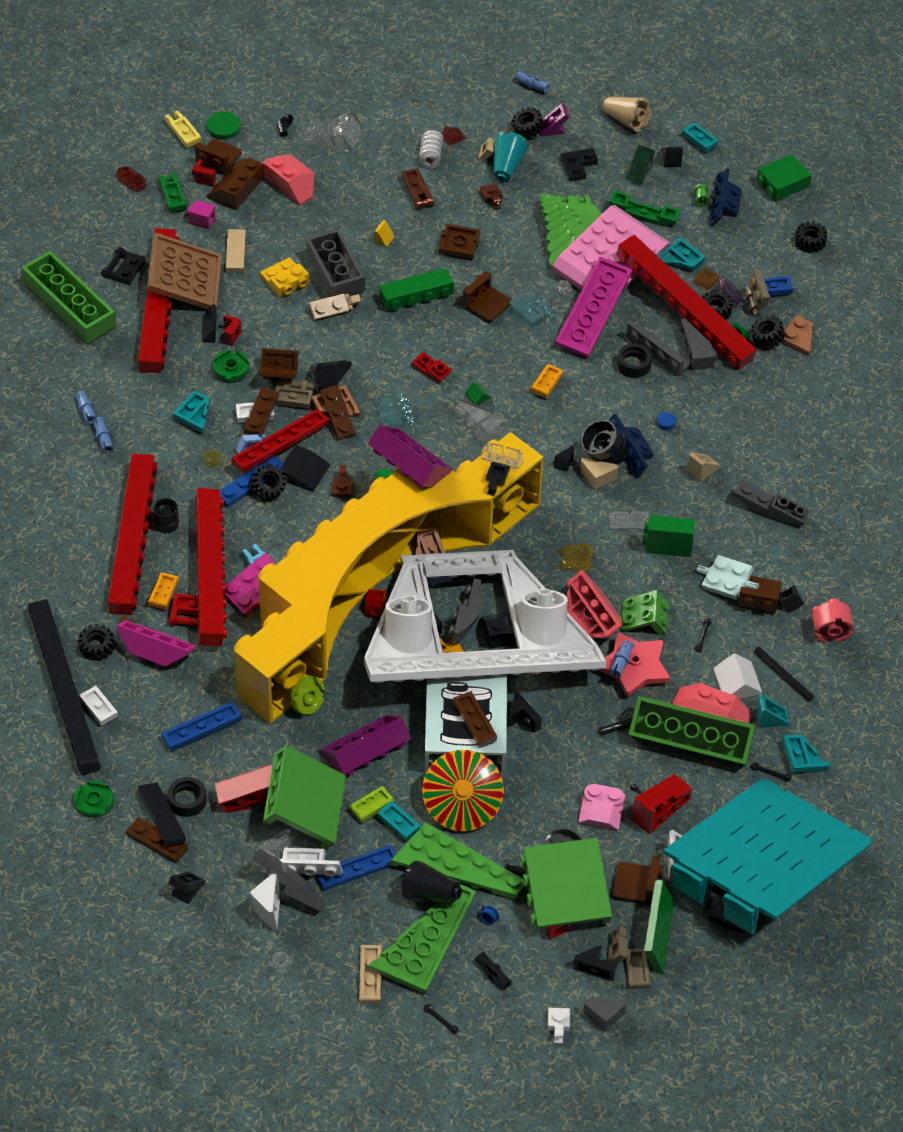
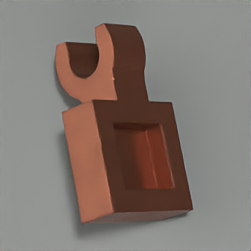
(492, 194)
(341, 486)

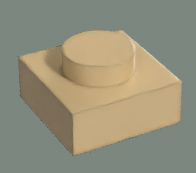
(487, 149)

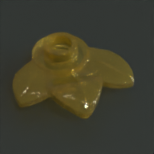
(575, 559)

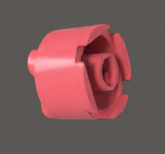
(833, 621)

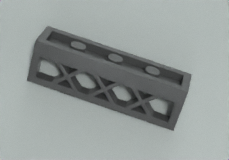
(658, 349)

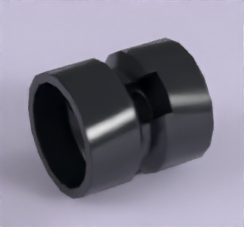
(166, 515)

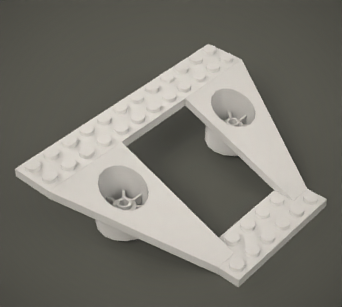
(409, 641)

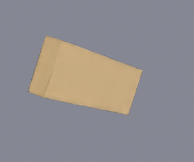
(235, 250)
(369, 980)

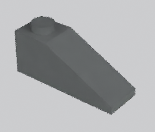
(697, 347)

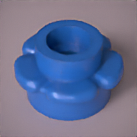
(489, 915)

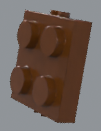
(459, 241)

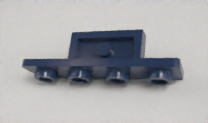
(725, 199)
(638, 447)

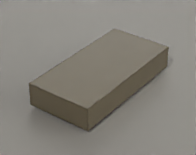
(637, 969)

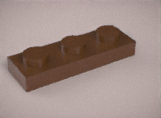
(261, 412)
(337, 412)
(475, 719)
(149, 836)

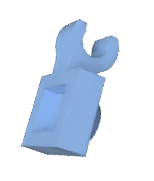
(247, 441)

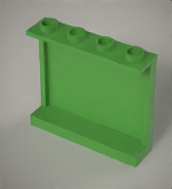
(305, 795)
(565, 883)

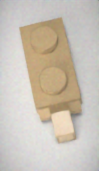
(333, 305)

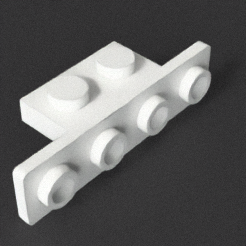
(308, 862)

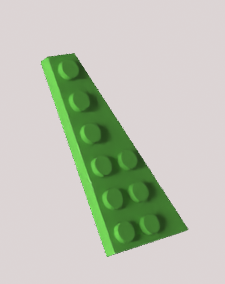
(458, 862)
(424, 944)

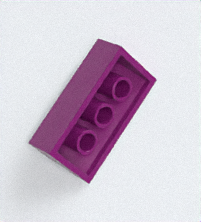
(409, 456)
(366, 744)

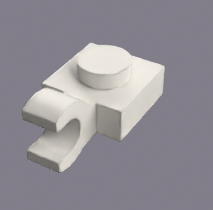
(558, 1022)

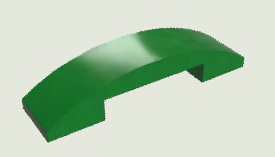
(644, 212)

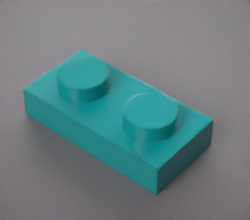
(700, 137)
(398, 821)

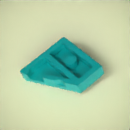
(682, 255)
(193, 411)
(801, 755)

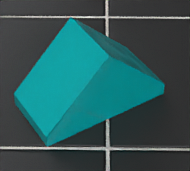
(771, 713)

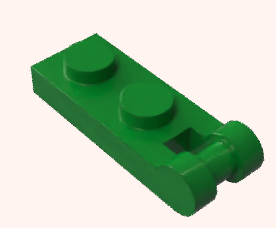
(172, 192)

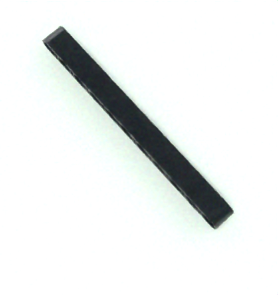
(64, 686)

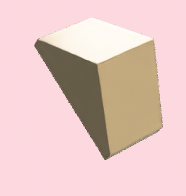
(701, 466)
(598, 472)

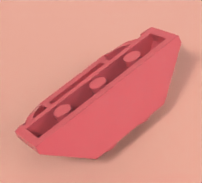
(290, 177)
(591, 607)
(712, 701)

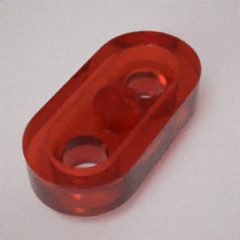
(131, 179)

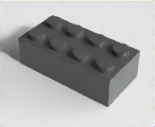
(335, 264)

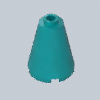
(508, 154)

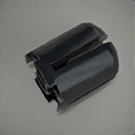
(714, 910)

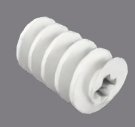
(430, 149)

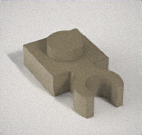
(618, 948)

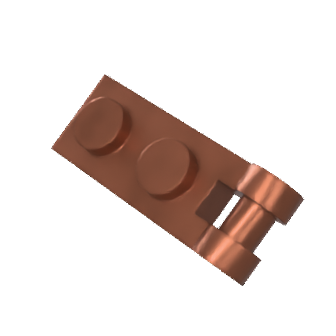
(417, 188)

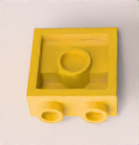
(285, 277)

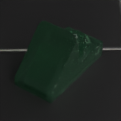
(641, 164)

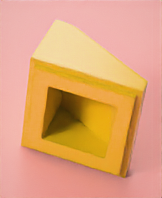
(383, 234)

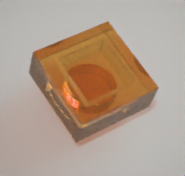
(706, 278)

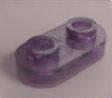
(729, 288)

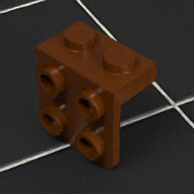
(217, 155)
(485, 299)
(279, 363)
(763, 598)
(637, 881)

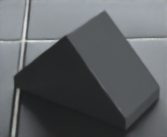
(604, 1011)

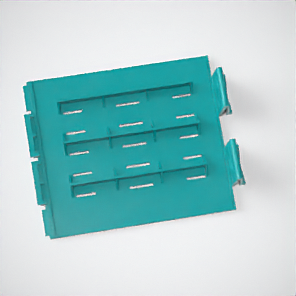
(763, 853)

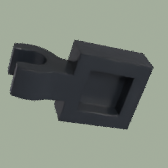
(496, 475)

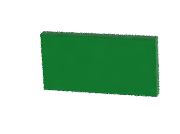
(659, 926)

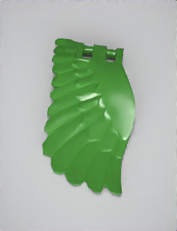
(566, 220)

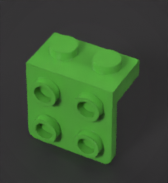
(644, 611)

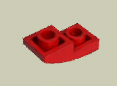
(433, 369)

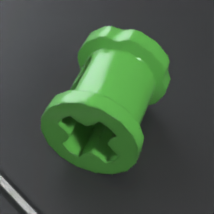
(702, 198)

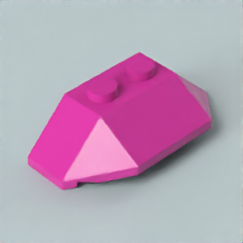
(152, 644)

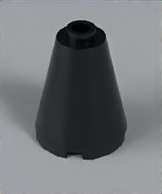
(429, 885)

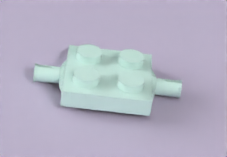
(727, 577)

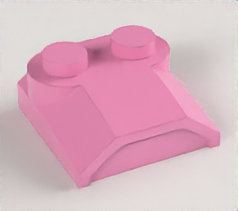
(602, 806)

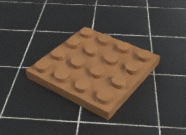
(184, 271)

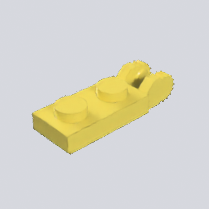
(183, 129)

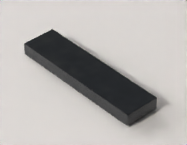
(161, 814)

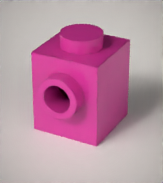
(201, 214)

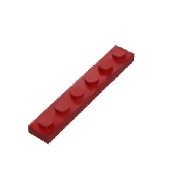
(279, 441)

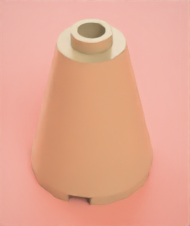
(628, 111)

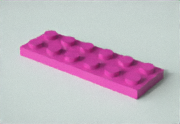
(593, 307)

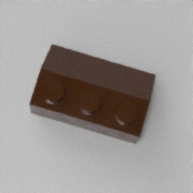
(238, 183)

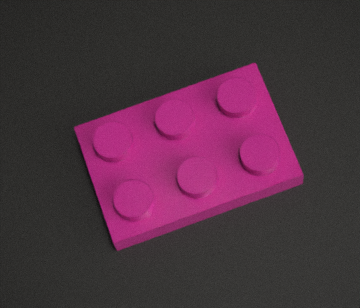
(244, 588)

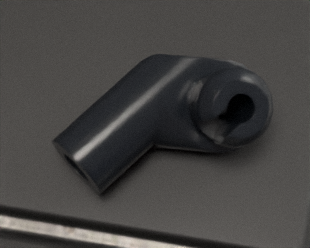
(283, 124)

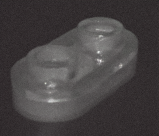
(279, 841)

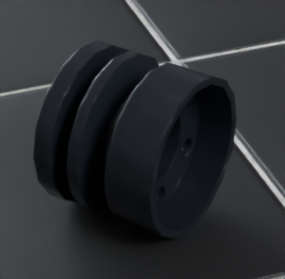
(604, 442)

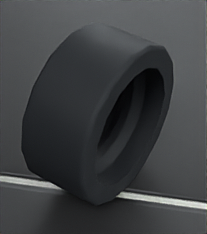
(630, 370)
(187, 810)

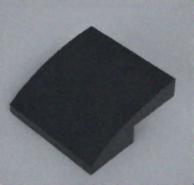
(305, 468)

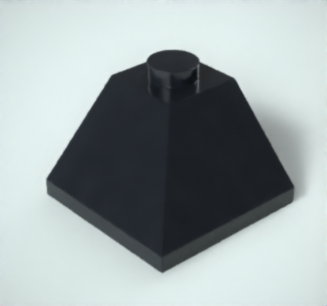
(330, 373)
(499, 630)

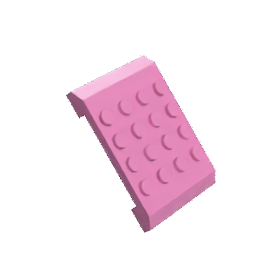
(602, 240)

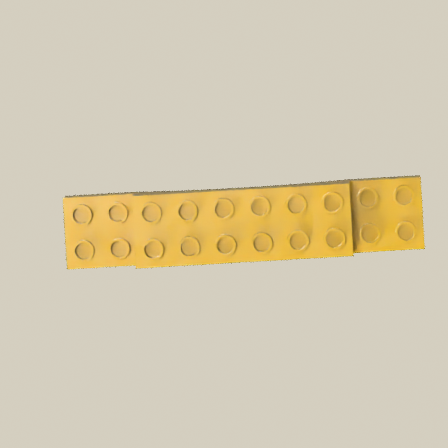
(325, 577)

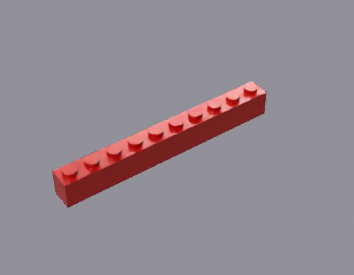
(686, 302)
(155, 325)
(132, 534)
(209, 567)

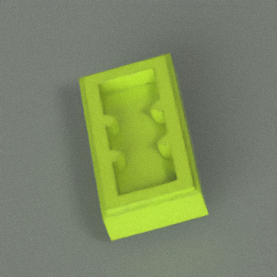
(371, 804)

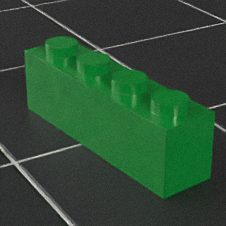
(416, 289)

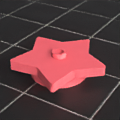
(643, 666)

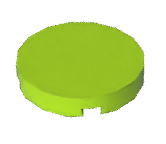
(307, 695)

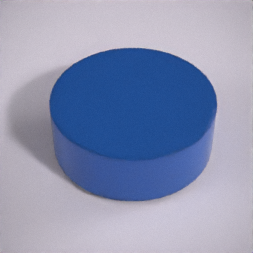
(666, 421)

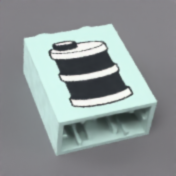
(446, 727)

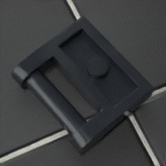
(128, 269)

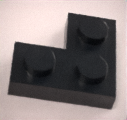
(575, 162)

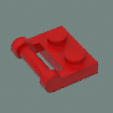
(184, 604)

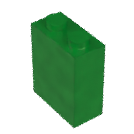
(783, 177)
(669, 535)

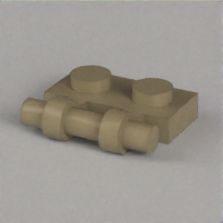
(757, 293)
(295, 393)

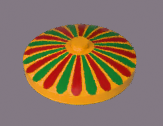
(463, 790)

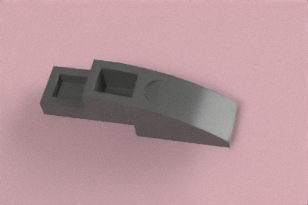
(774, 507)
(467, 613)

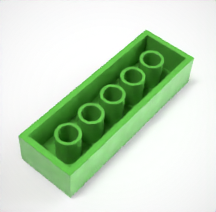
(69, 297)
(692, 729)

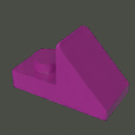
(554, 121)

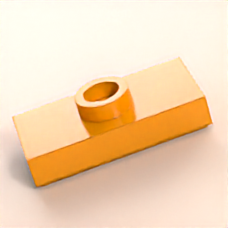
(547, 381)
(163, 591)

